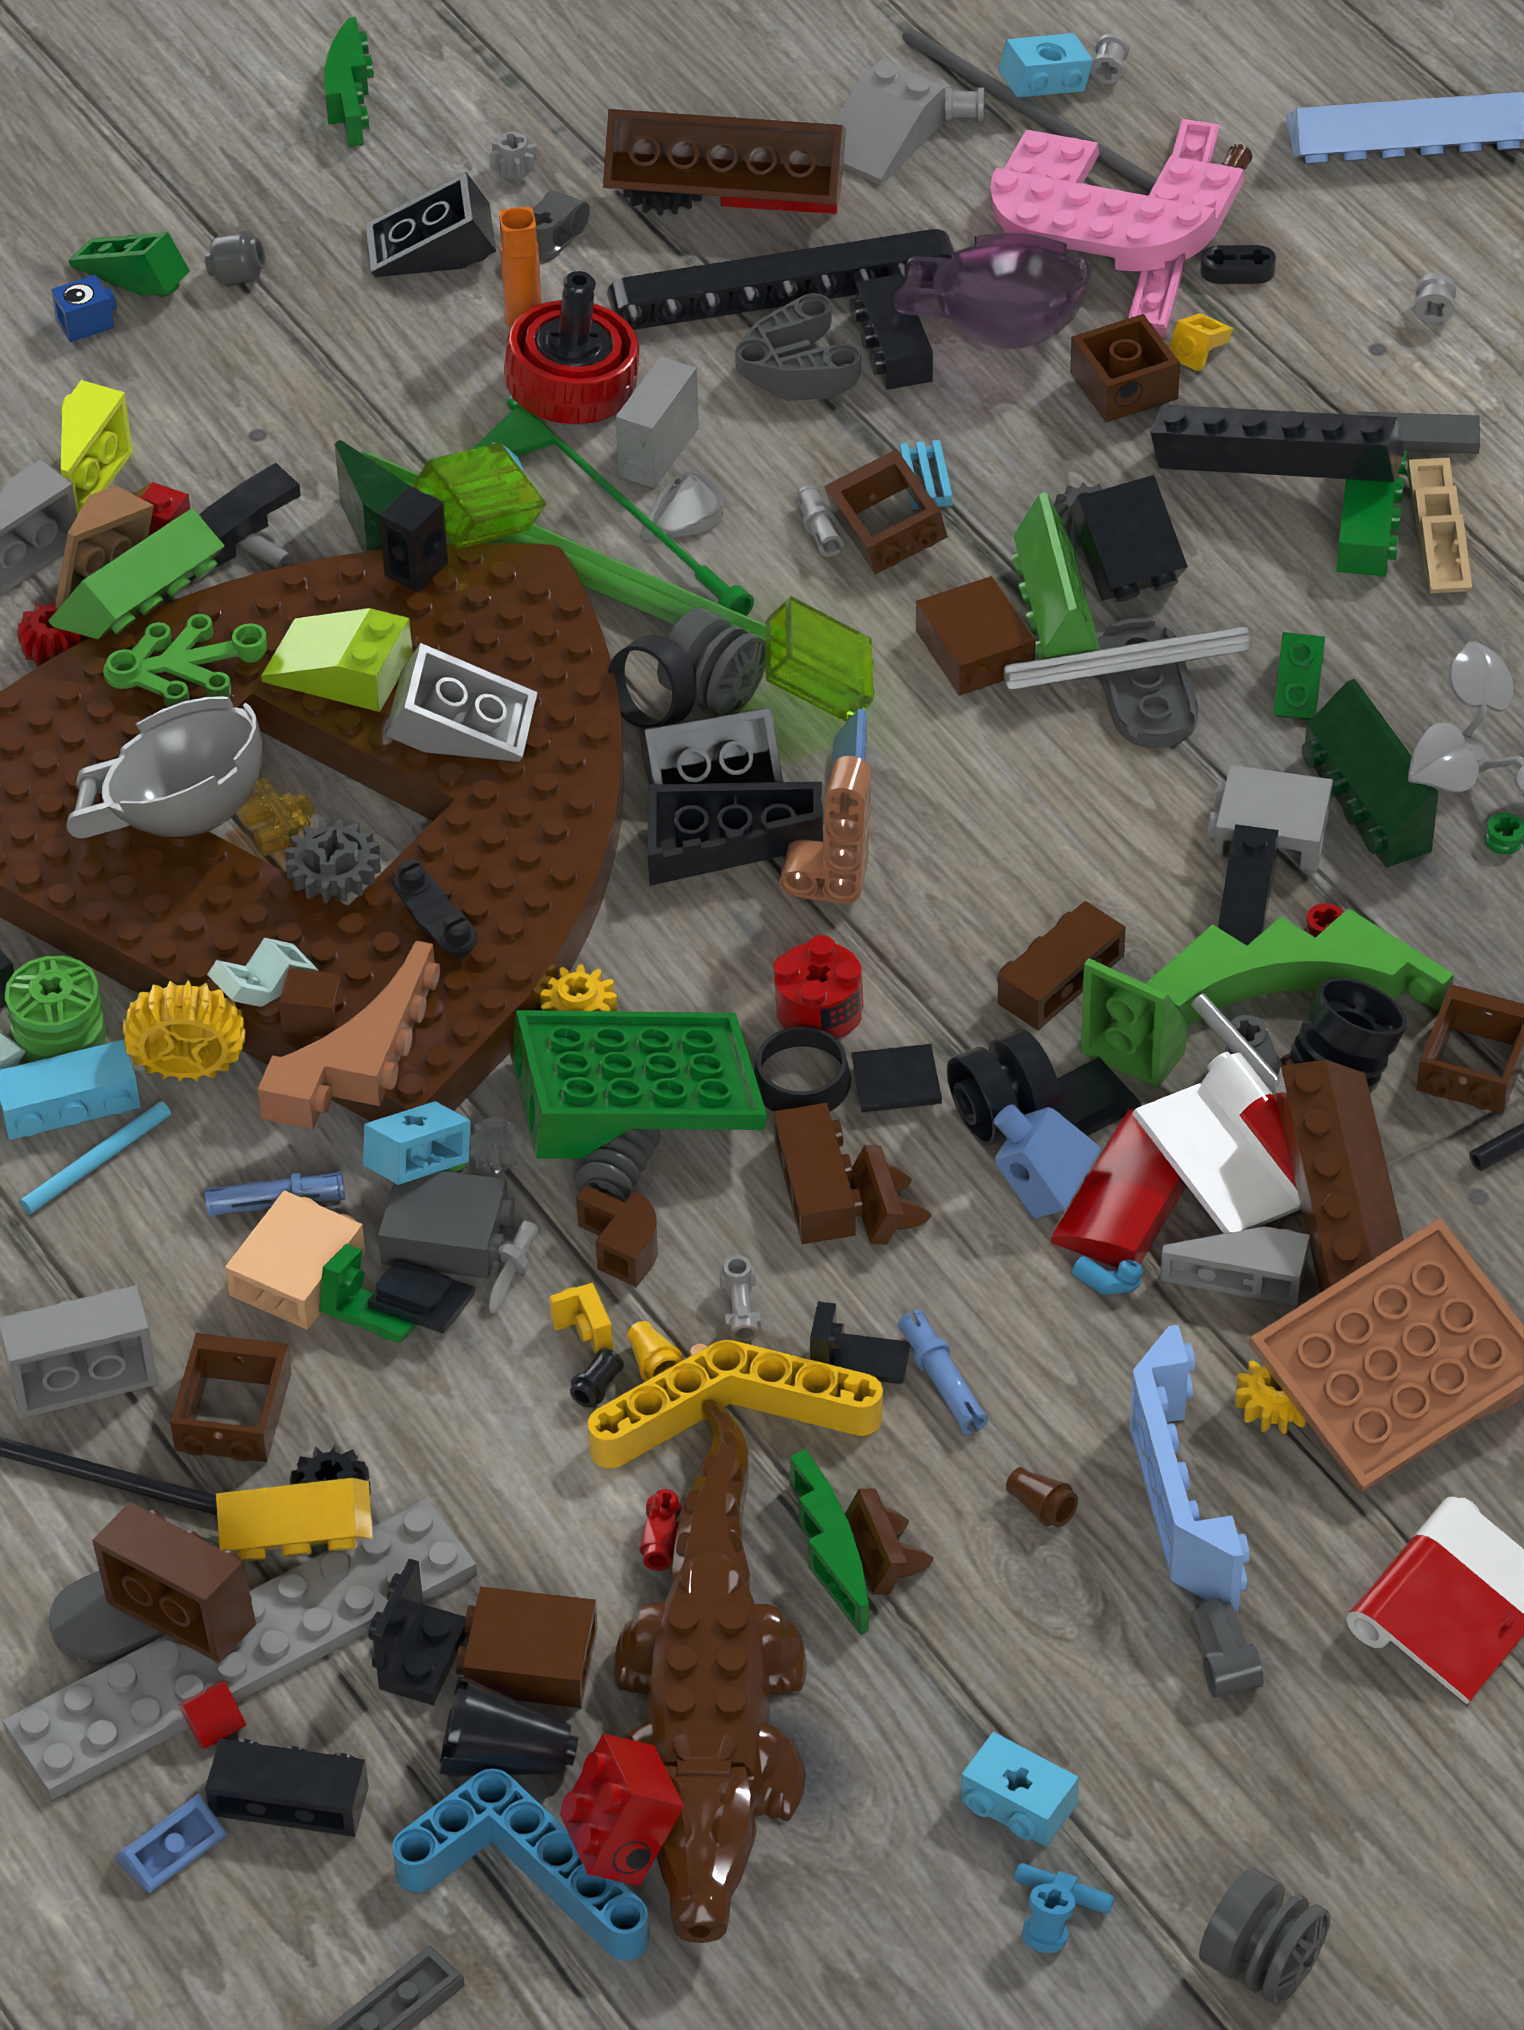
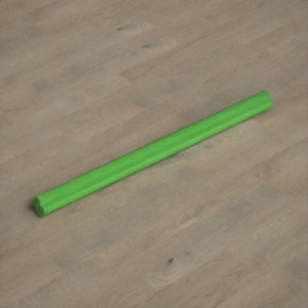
(613, 576)

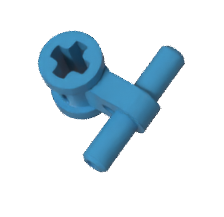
(1053, 1903)

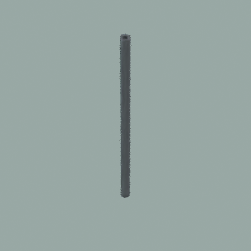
(1025, 106)

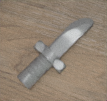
(514, 1261)

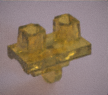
(282, 817)

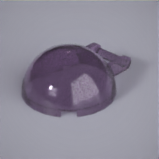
(1000, 291)

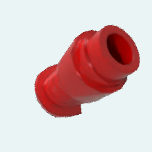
(660, 1530)

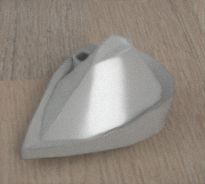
(687, 506)

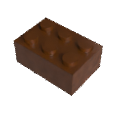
(174, 1581)

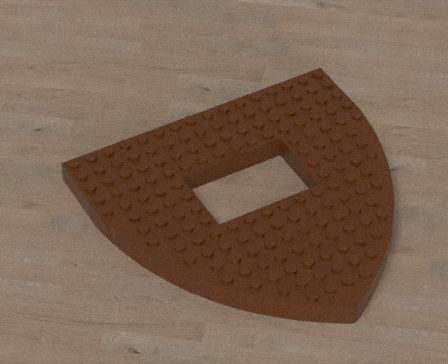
(508, 842)

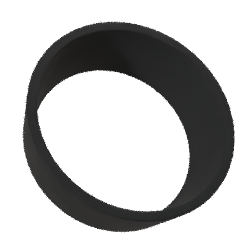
(678, 670)
(778, 1098)

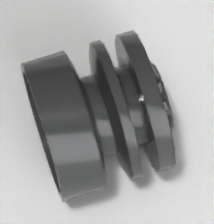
(723, 657)
(1261, 1934)

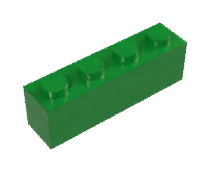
(1367, 525)

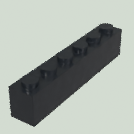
(1278, 442)

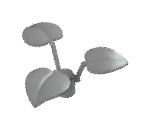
(1453, 758)

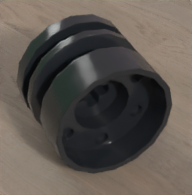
(1351, 1027)

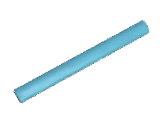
(95, 1157)

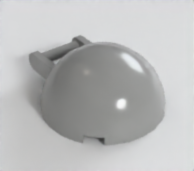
(177, 775)

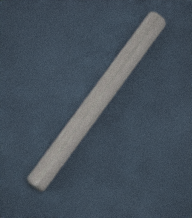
(1127, 657)

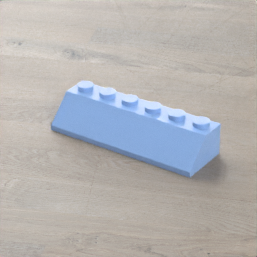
(1407, 125)

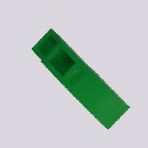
(347, 81)

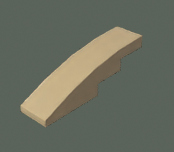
(1439, 525)

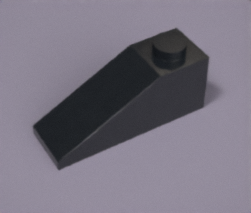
(1248, 882)

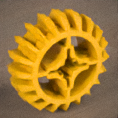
(183, 1031)

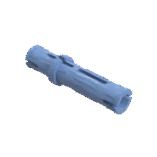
(265, 1193)
(934, 1357)

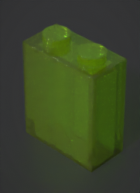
(481, 494)
(819, 659)

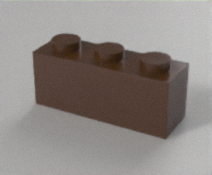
(1053, 965)
(816, 1173)

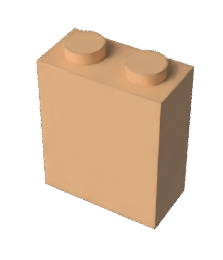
(285, 1257)

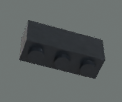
(895, 339)
(287, 1787)

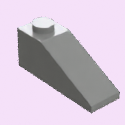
(1245, 1263)

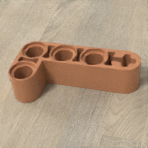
(838, 865)

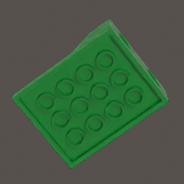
(618, 1071)

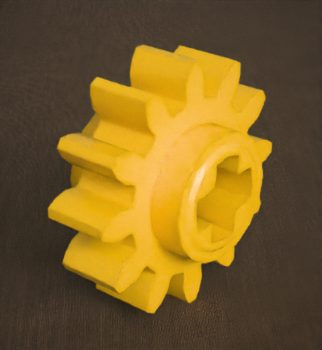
(579, 992)
(1265, 1400)

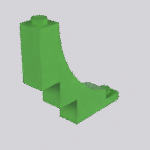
(1293, 960)

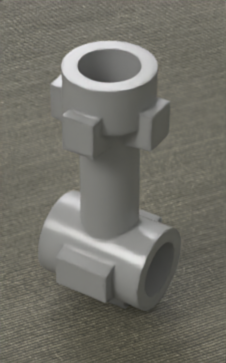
(737, 1280)

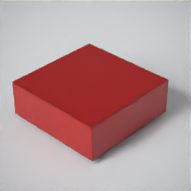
(212, 1714)

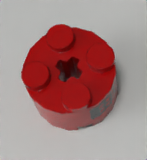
(819, 987)

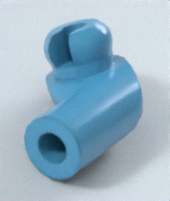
(1108, 1282)

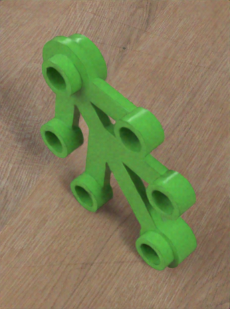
(135, 668)

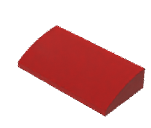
(1121, 1199)

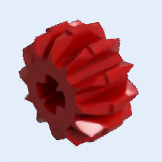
(40, 639)

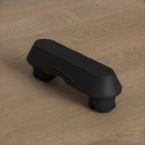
(433, 910)

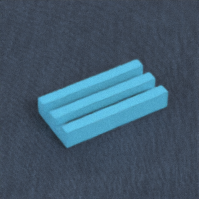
(922, 454)

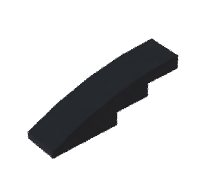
(246, 508)

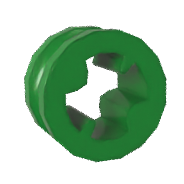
(1504, 844)

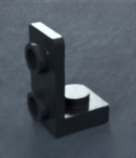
(869, 1355)

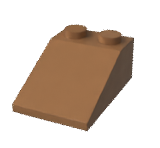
(102, 531)

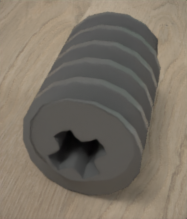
(618, 1163)

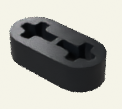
(1238, 264)

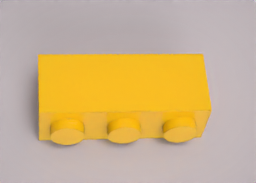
(294, 1518)

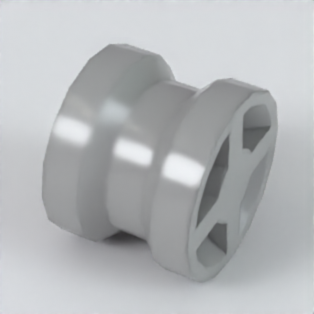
(1435, 298)

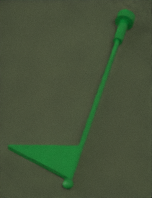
(526, 433)

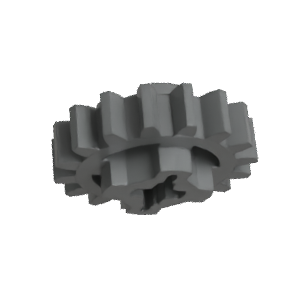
(332, 860)

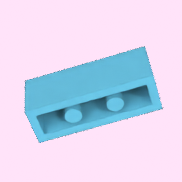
(67, 1089)

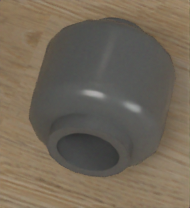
(235, 258)

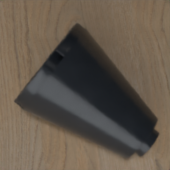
(502, 1734)

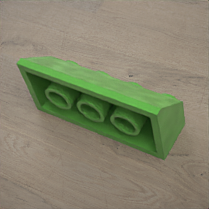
(140, 578)
(1052, 584)

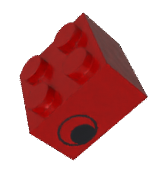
(621, 1809)

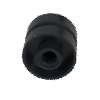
(1008, 1073)

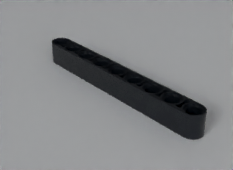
(767, 279)

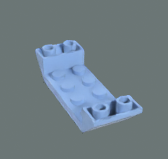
(1198, 1553)

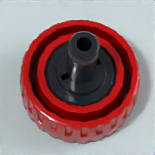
(571, 357)

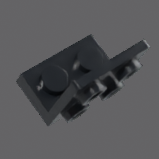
(413, 1640)

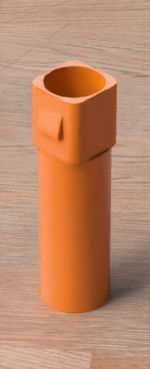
(519, 262)

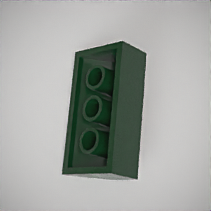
(1370, 776)

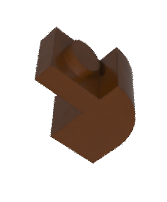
(625, 1231)

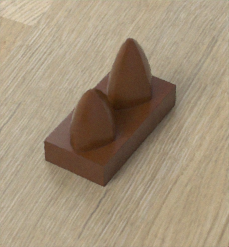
(878, 1190)
(875, 1535)

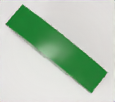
(831, 1544)

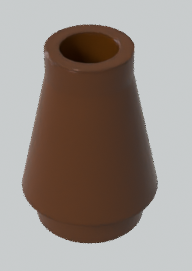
(1044, 1497)

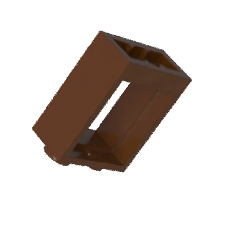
(872, 485)
(1465, 1012)
(218, 1358)

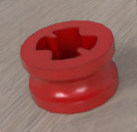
(1319, 916)

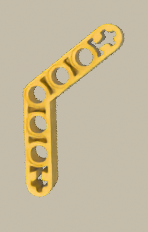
(738, 1376)

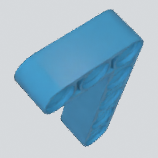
(531, 1853)

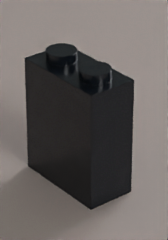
(1128, 539)

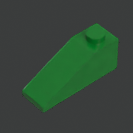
(134, 262)

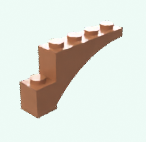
(358, 1057)

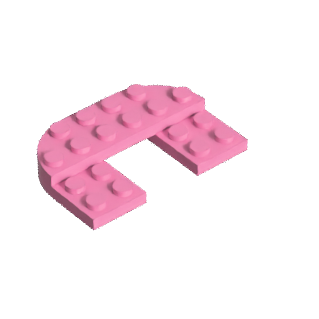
(1046, 197)

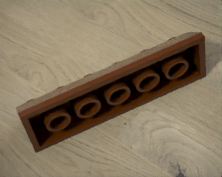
(724, 156)
(1337, 1166)

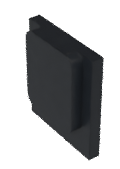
(896, 1078)
(1094, 1097)
(420, 1296)

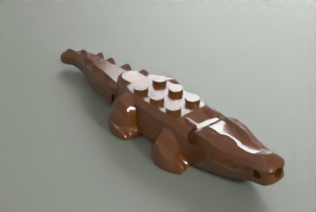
(709, 1680)

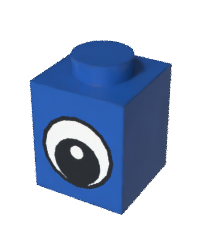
(83, 308)

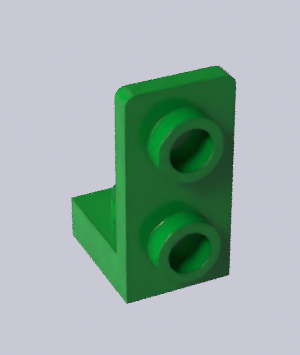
(1299, 675)
(347, 1301)

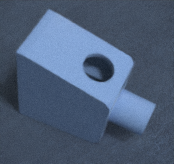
(1043, 1158)

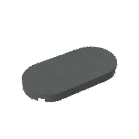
(1151, 703)
(93, 1629)

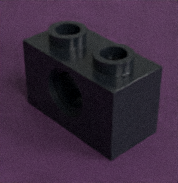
(413, 538)

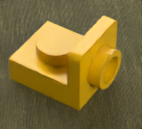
(1196, 337)
(584, 1309)

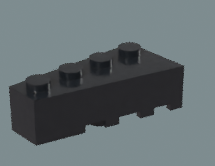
(727, 825)

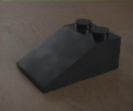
(433, 231)

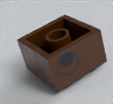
(1124, 367)

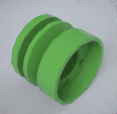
(54, 1008)

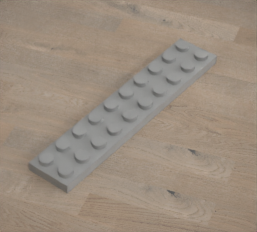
(297, 1622)

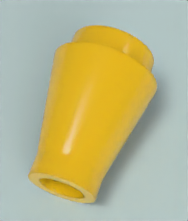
(652, 1350)

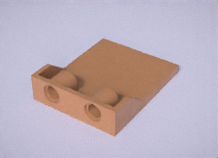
(1398, 1355)

